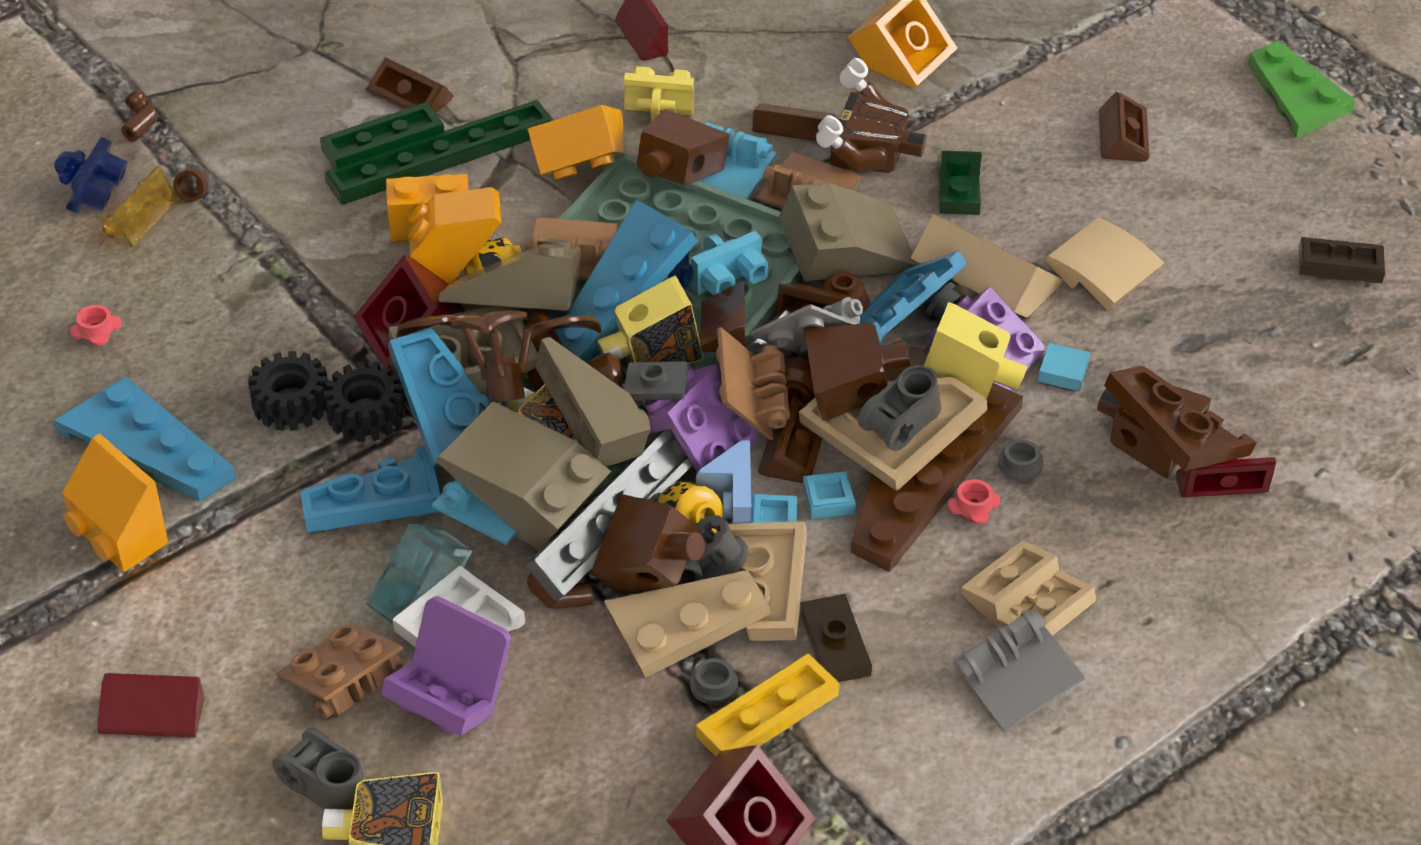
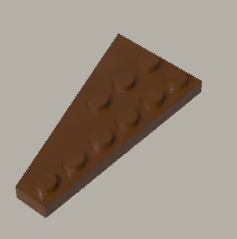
(894, 518)

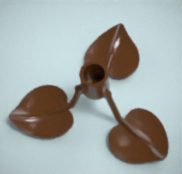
(503, 374)

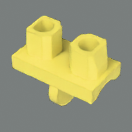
(656, 92)

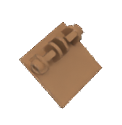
(799, 171)
(588, 235)
(753, 384)
(343, 667)

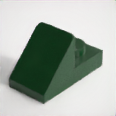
(959, 182)

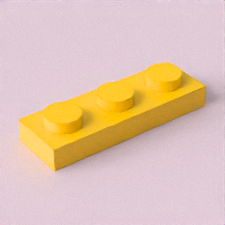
(769, 707)

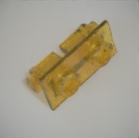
(141, 208)

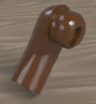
(142, 115)
(578, 596)

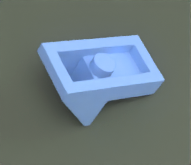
(731, 480)

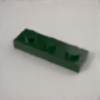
(381, 134)

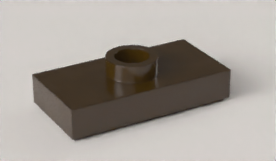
(1341, 260)
(835, 637)

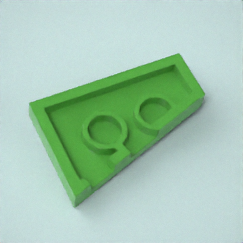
(1299, 88)

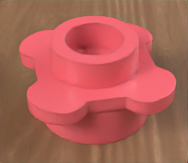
(95, 324)
(974, 501)

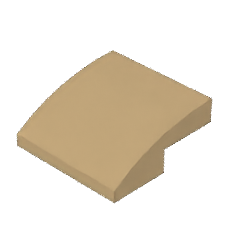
(1104, 262)
(1026, 581)

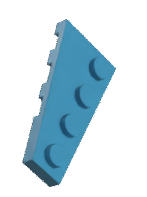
(635, 261)
(910, 291)
(149, 439)

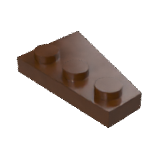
(1182, 431)

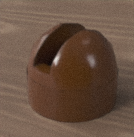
(184, 185)

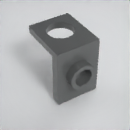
(656, 381)

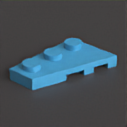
(436, 389)
(385, 494)

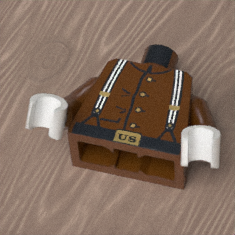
(869, 129)

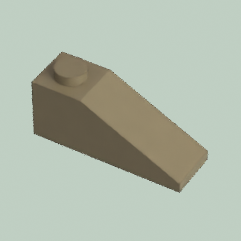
(594, 407)

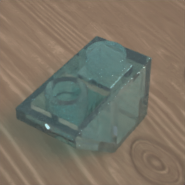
(417, 565)

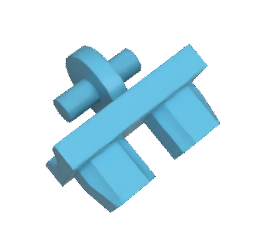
(726, 261)

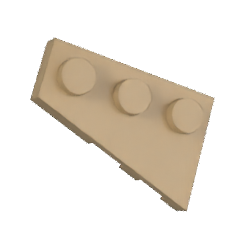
(777, 567)
(685, 618)

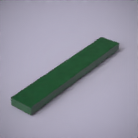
(436, 152)

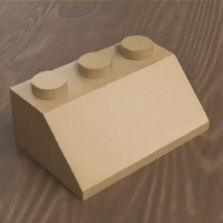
(1011, 277)

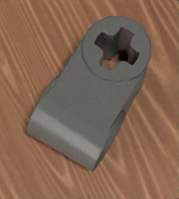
(903, 407)
(716, 547)
(320, 771)

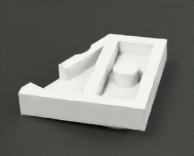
(467, 592)

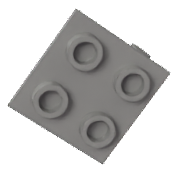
(789, 330)
(1018, 670)

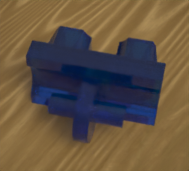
(85, 175)

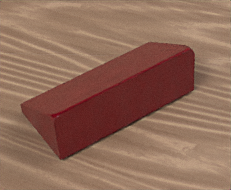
(643, 28)
(1227, 478)
(150, 705)

